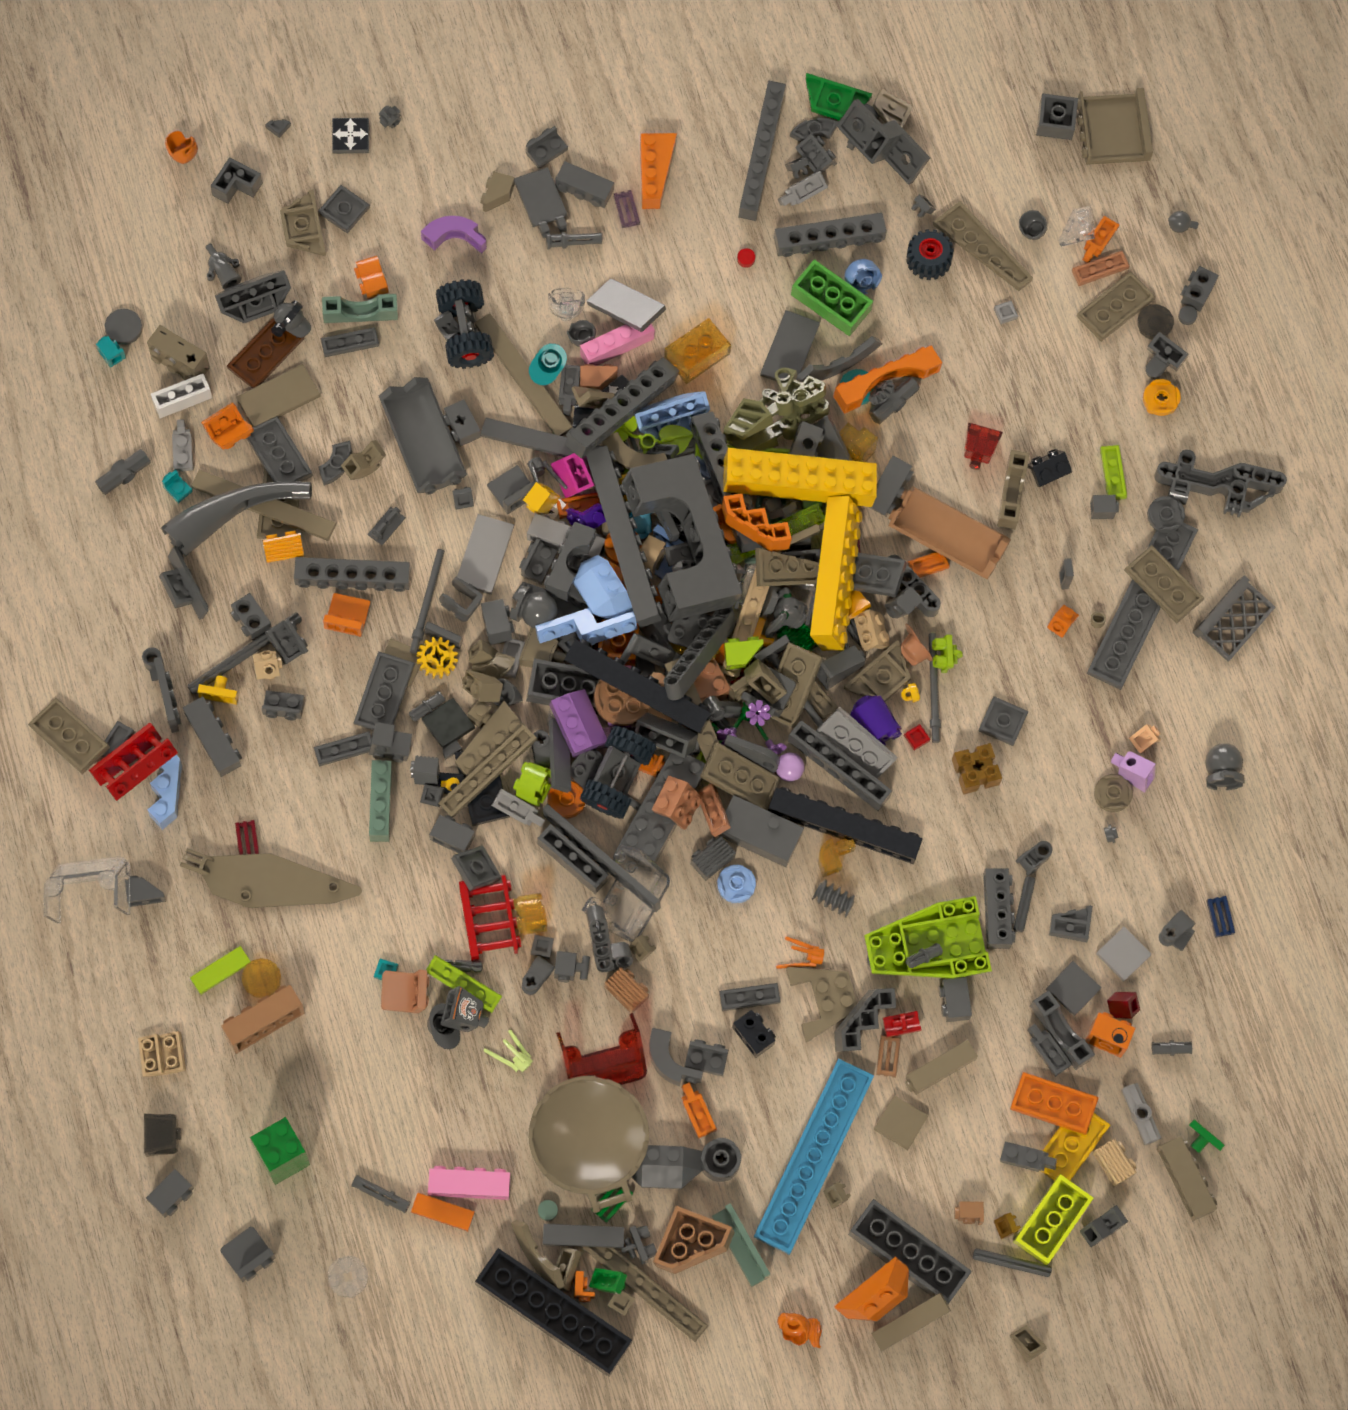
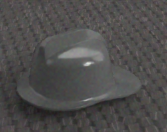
(444, 1036)

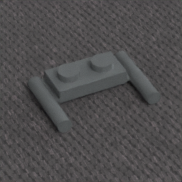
(649, 651)

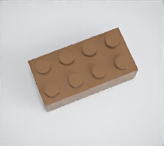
(263, 1018)

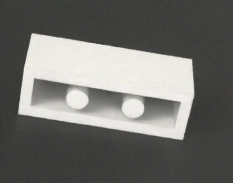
(181, 395)

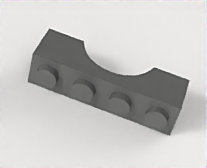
(579, 541)
(1051, 1017)

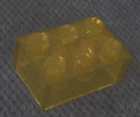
(698, 350)

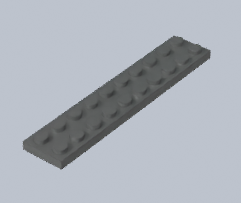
(1136, 615)

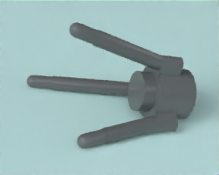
(538, 468)

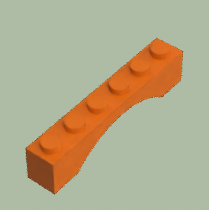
(918, 364)

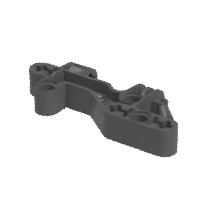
(1222, 481)

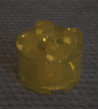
(531, 914)

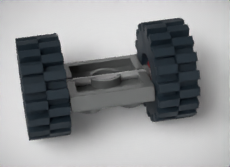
(471, 346)
(617, 771)

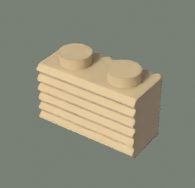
(1115, 1162)

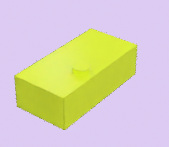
(1053, 1219)

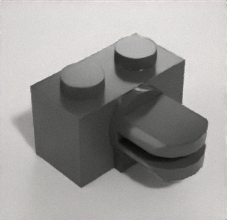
(1165, 354)

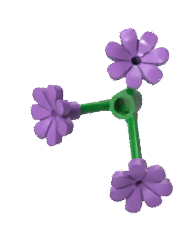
(755, 715)

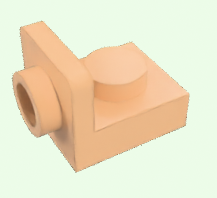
(1145, 738)

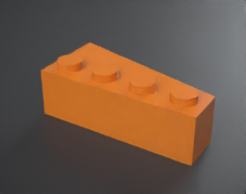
(655, 161)

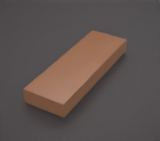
(1100, 268)
(713, 810)

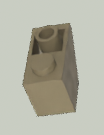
(498, 192)
(482, 686)

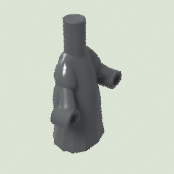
(221, 264)

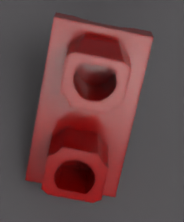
(901, 1024)

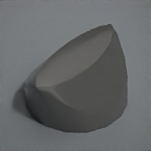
(509, 693)

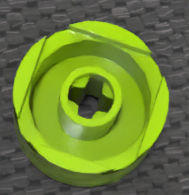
(533, 783)

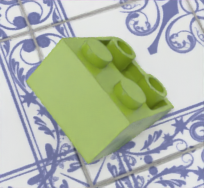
(740, 653)

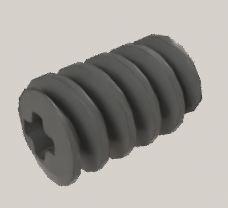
(834, 897)

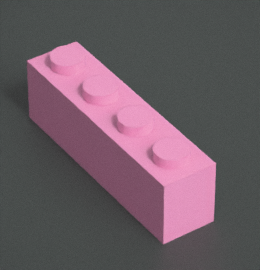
(614, 344)
(469, 1184)

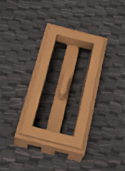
(886, 1072)

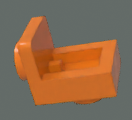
(1062, 621)

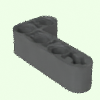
(918, 584)
(606, 955)

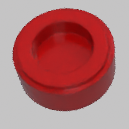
(746, 257)

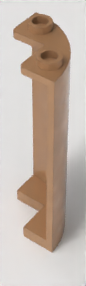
(949, 532)

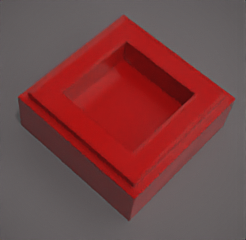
(917, 737)

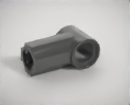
(722, 708)

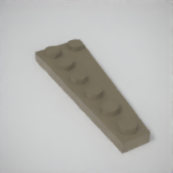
(976, 239)

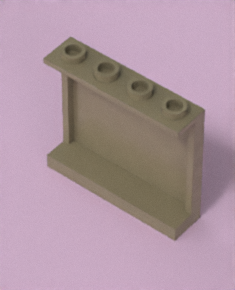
(1114, 128)

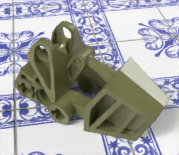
(753, 424)

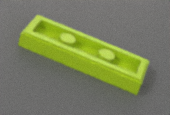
(1113, 471)
(220, 970)

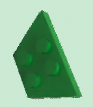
(832, 98)

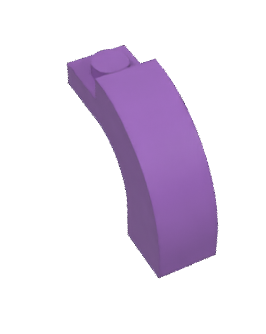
(453, 227)

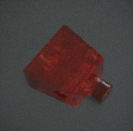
(980, 444)

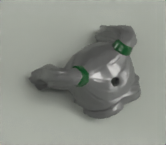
(787, 612)

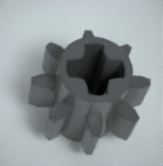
(390, 116)

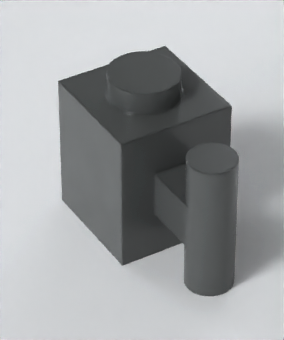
(567, 966)

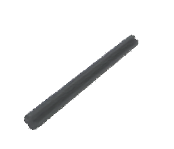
(236, 658)

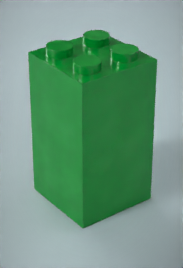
(280, 1150)

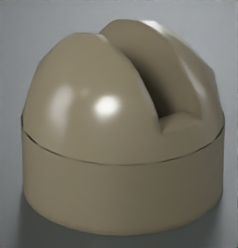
(1098, 619)

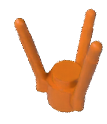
(814, 954)

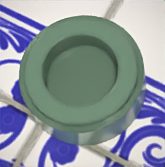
(547, 1210)

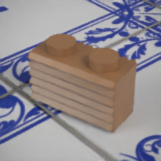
(627, 990)

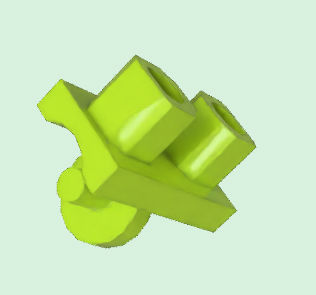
(948, 653)

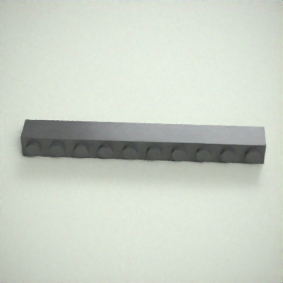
(623, 536)

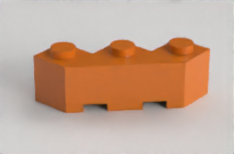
(755, 524)

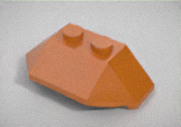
(877, 1294)

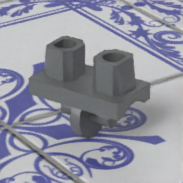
(644, 1252)

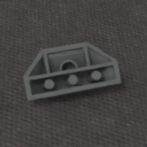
(254, 297)
(668, 1167)

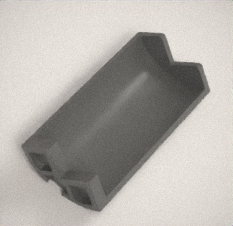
(422, 435)

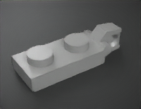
(804, 189)
(182, 447)
(517, 808)

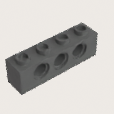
(809, 432)

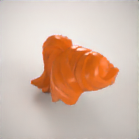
(800, 1329)

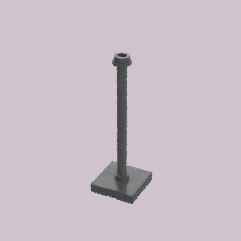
(771, 654)

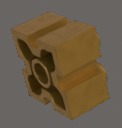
(971, 778)

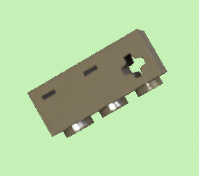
(177, 354)

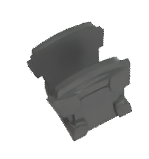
(467, 589)

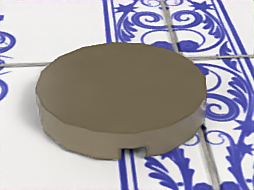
(1113, 793)

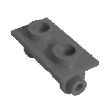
(386, 525)

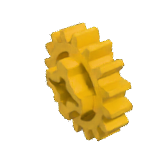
(443, 655)

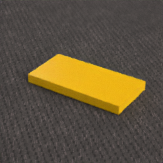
(1073, 1148)

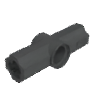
(895, 401)
(122, 471)

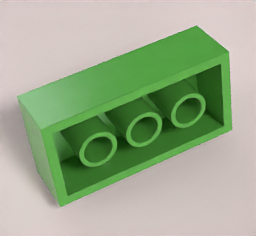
(831, 297)

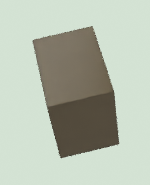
(1027, 1343)

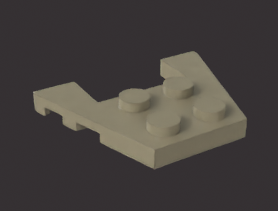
(832, 995)

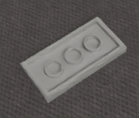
(485, 553)
(856, 742)

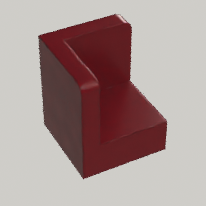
(1123, 1005)

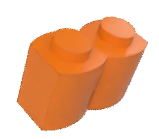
(371, 277)

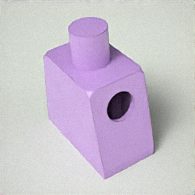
(1135, 769)

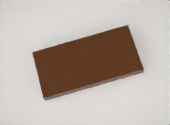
(263, 355)

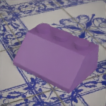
(578, 722)

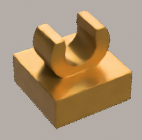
(1006, 1225)

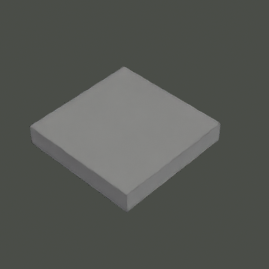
(1123, 954)

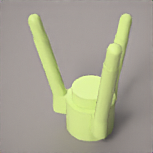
(522, 1058)

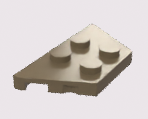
(302, 225)
(882, 676)

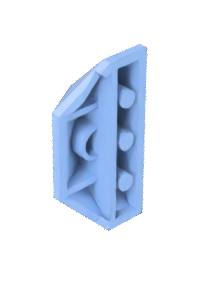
(671, 411)
(602, 588)

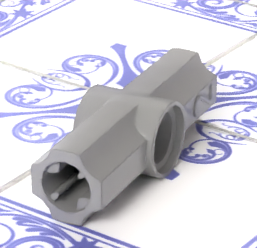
(1136, 1101)

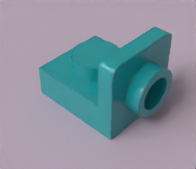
(176, 486)

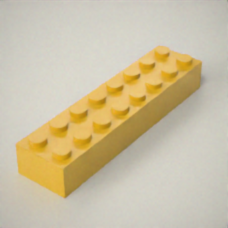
(798, 476)
(836, 573)

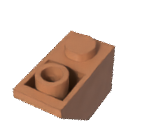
(597, 376)

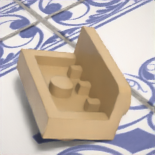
(872, 630)

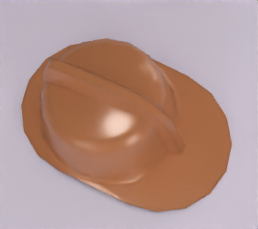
(913, 649)

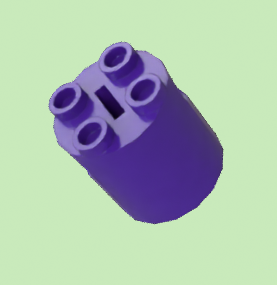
(876, 718)

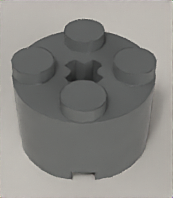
(731, 1157)

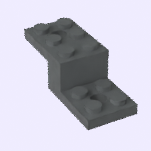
(883, 141)

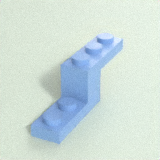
(586, 627)

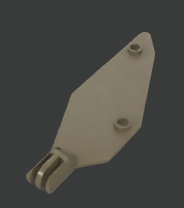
(267, 880)

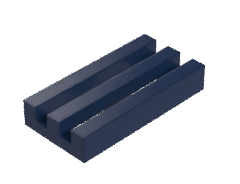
(1217, 900)

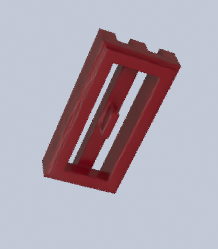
(245, 825)

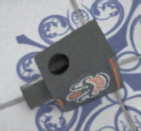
(463, 1011)

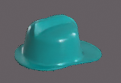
(547, 364)

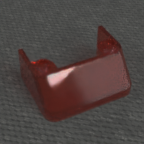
(620, 1063)

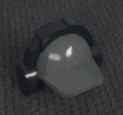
(290, 318)

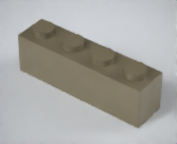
(1186, 1178)

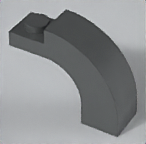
(664, 1063)

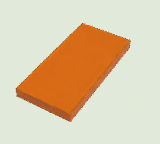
(1054, 1103)

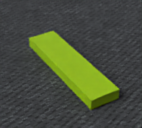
(454, 977)

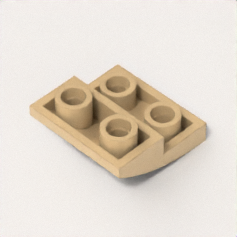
(161, 1054)

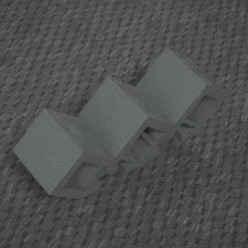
(863, 1017)

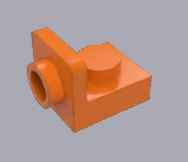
(654, 766)
(580, 1284)

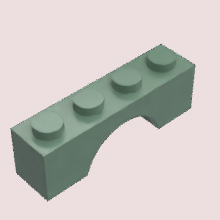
(340, 310)
(380, 801)

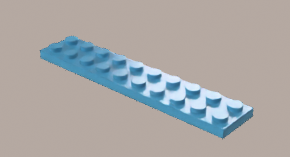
(813, 1156)

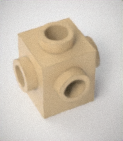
(267, 664)

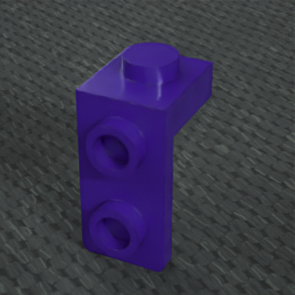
(591, 517)

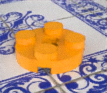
(1154, 405)

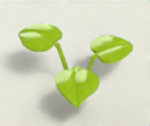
(669, 435)

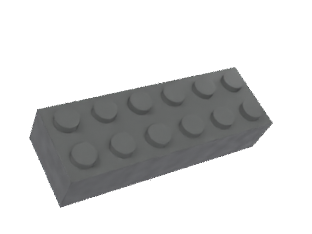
(651, 830)
(927, 1263)

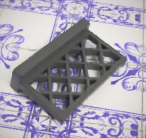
(1222, 607)

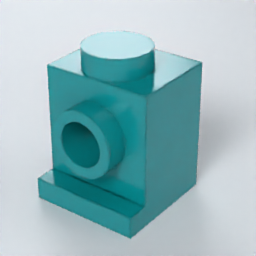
(110, 351)

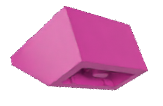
(574, 473)

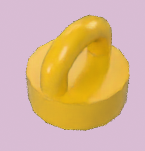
(914, 694)

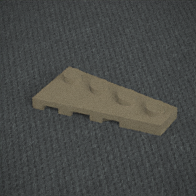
(781, 569)
(490, 737)

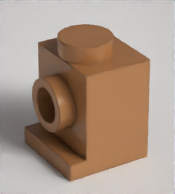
(969, 1212)

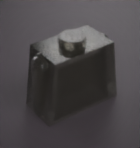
(161, 1134)

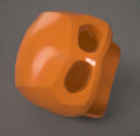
(181, 148)

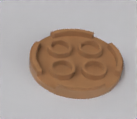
(617, 706)

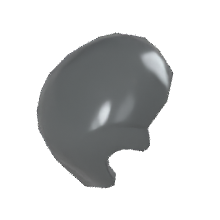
(1033, 225)
(581, 332)

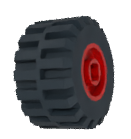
(929, 254)

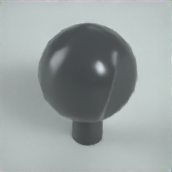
(1181, 222)

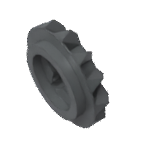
(881, 392)

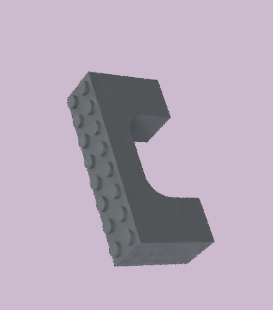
(681, 490)

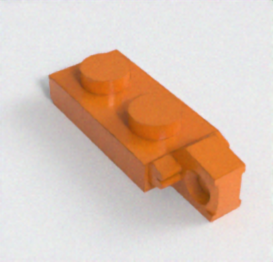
(1103, 233)
(697, 1112)

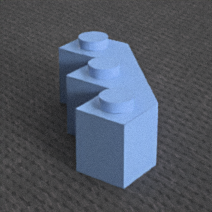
(167, 789)

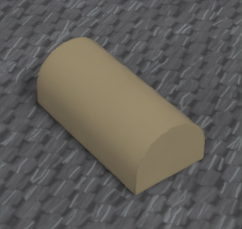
(568, 1263)

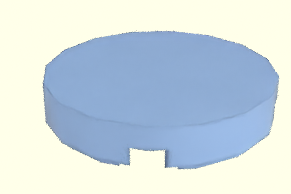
(736, 883)

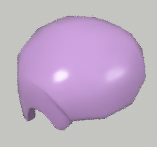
(790, 767)

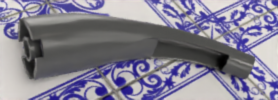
(202, 520)

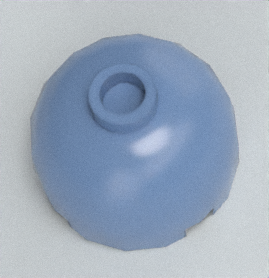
(863, 275)

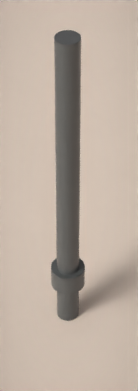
(418, 633)
(935, 722)

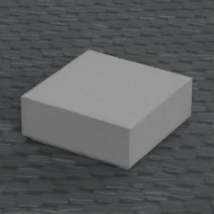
(1005, 312)

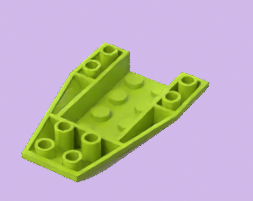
(947, 923)

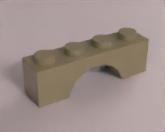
(1012, 489)

